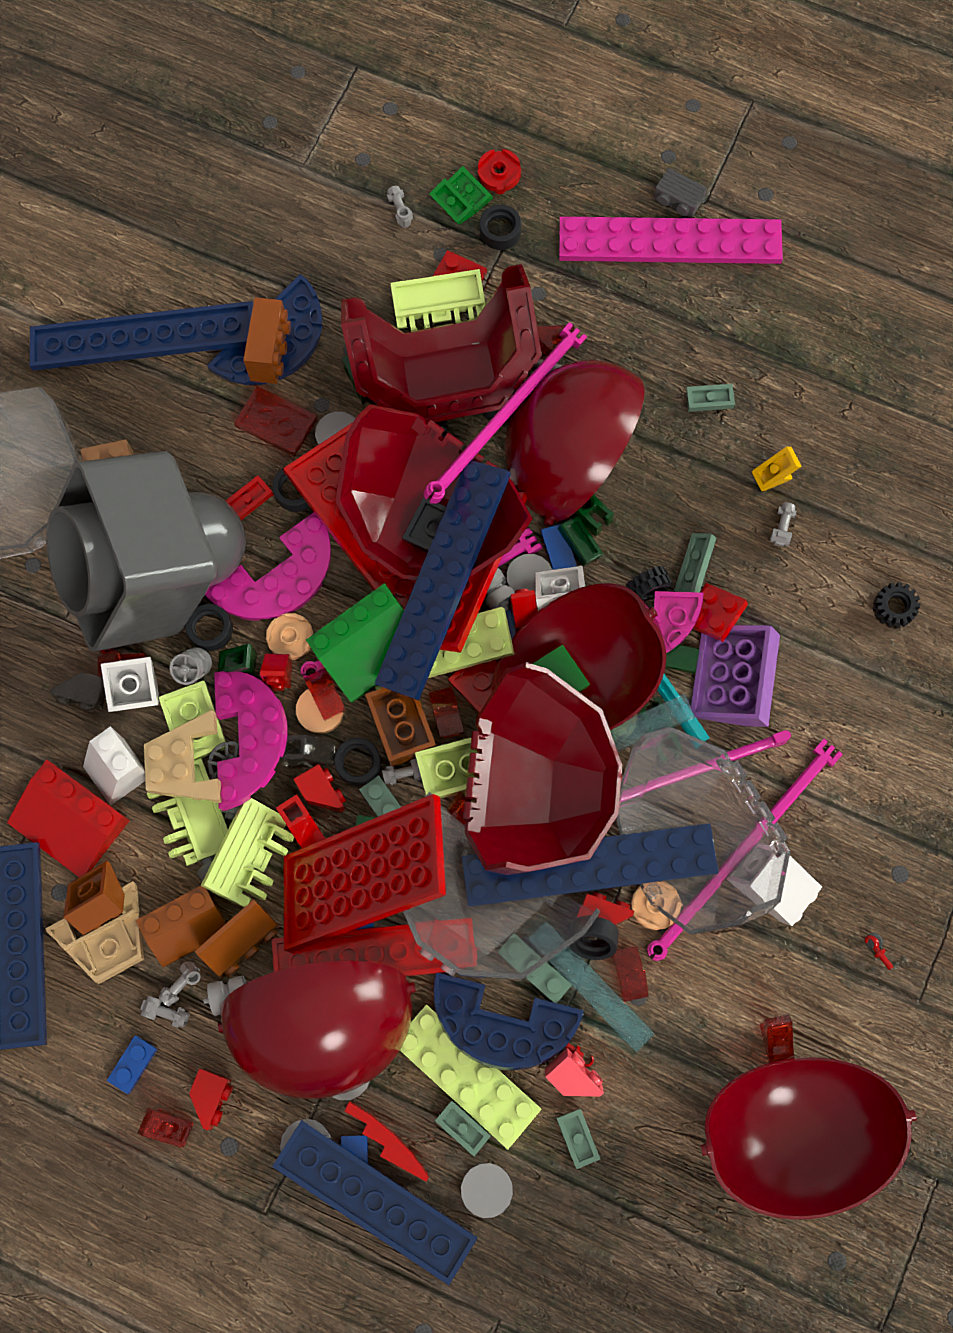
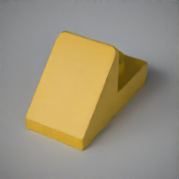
(776, 469)

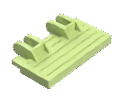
(437, 297)
(202, 823)
(244, 852)

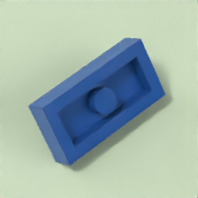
(132, 1064)

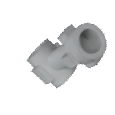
(404, 214)
(780, 536)
(390, 775)
(190, 975)
(152, 1007)

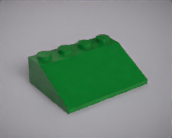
(358, 641)

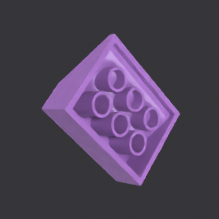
(736, 676)

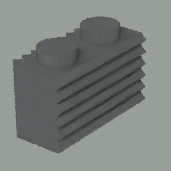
(680, 193)

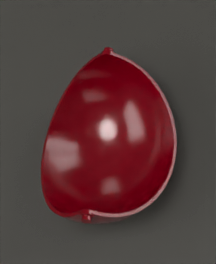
(571, 434)
(609, 639)
(318, 1026)
(807, 1137)

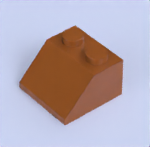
(93, 899)

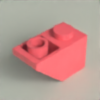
(572, 1077)

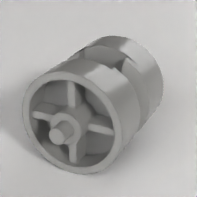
(498, 593)
(190, 665)
(219, 991)

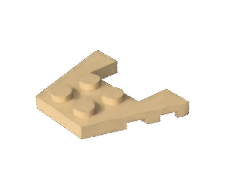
(171, 762)
(109, 947)

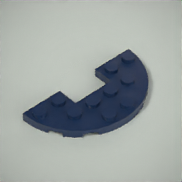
(305, 332)
(500, 1039)

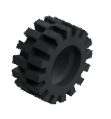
(649, 582)
(902, 593)

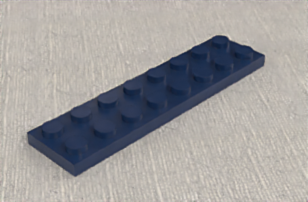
(21, 948)
(375, 1202)

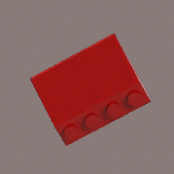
(66, 819)

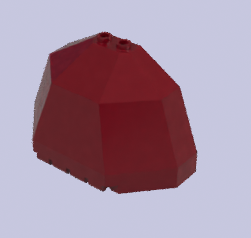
(383, 480)
(540, 774)

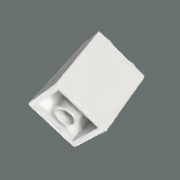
(113, 765)
(797, 894)

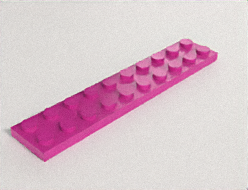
(670, 240)

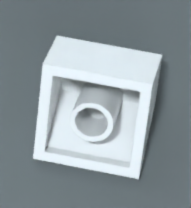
(556, 583)
(130, 684)

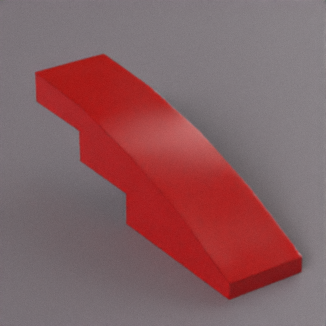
(395, 1149)

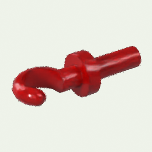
(879, 953)
(577, 1049)

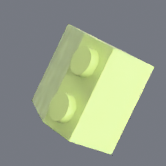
(445, 768)

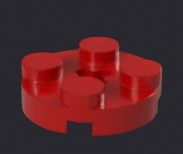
(500, 159)

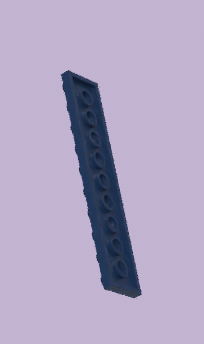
(140, 336)
(442, 579)
(615, 863)

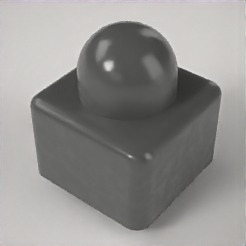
(137, 548)

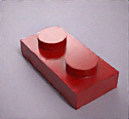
(250, 497)

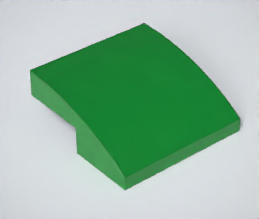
(461, 195)
(564, 667)

